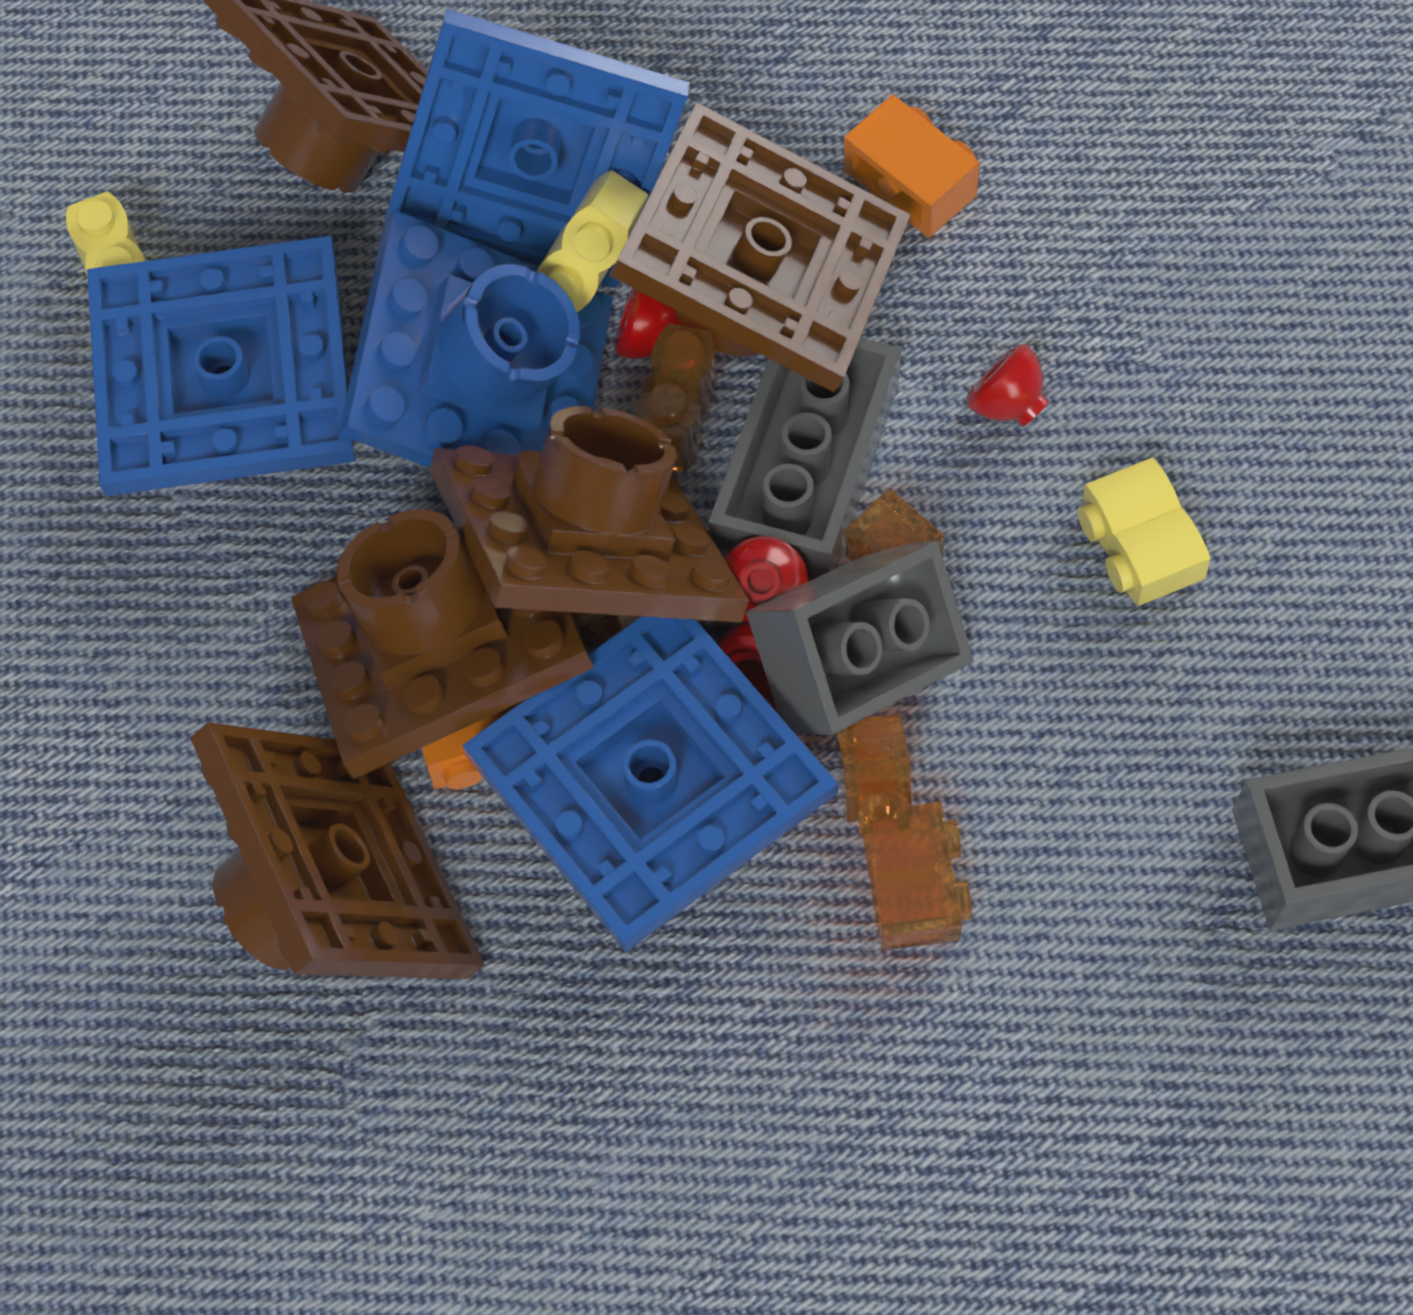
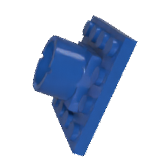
(523, 130)
(466, 348)
(218, 366)
(650, 774)

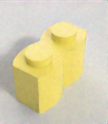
(102, 232)
(594, 237)
(1143, 532)

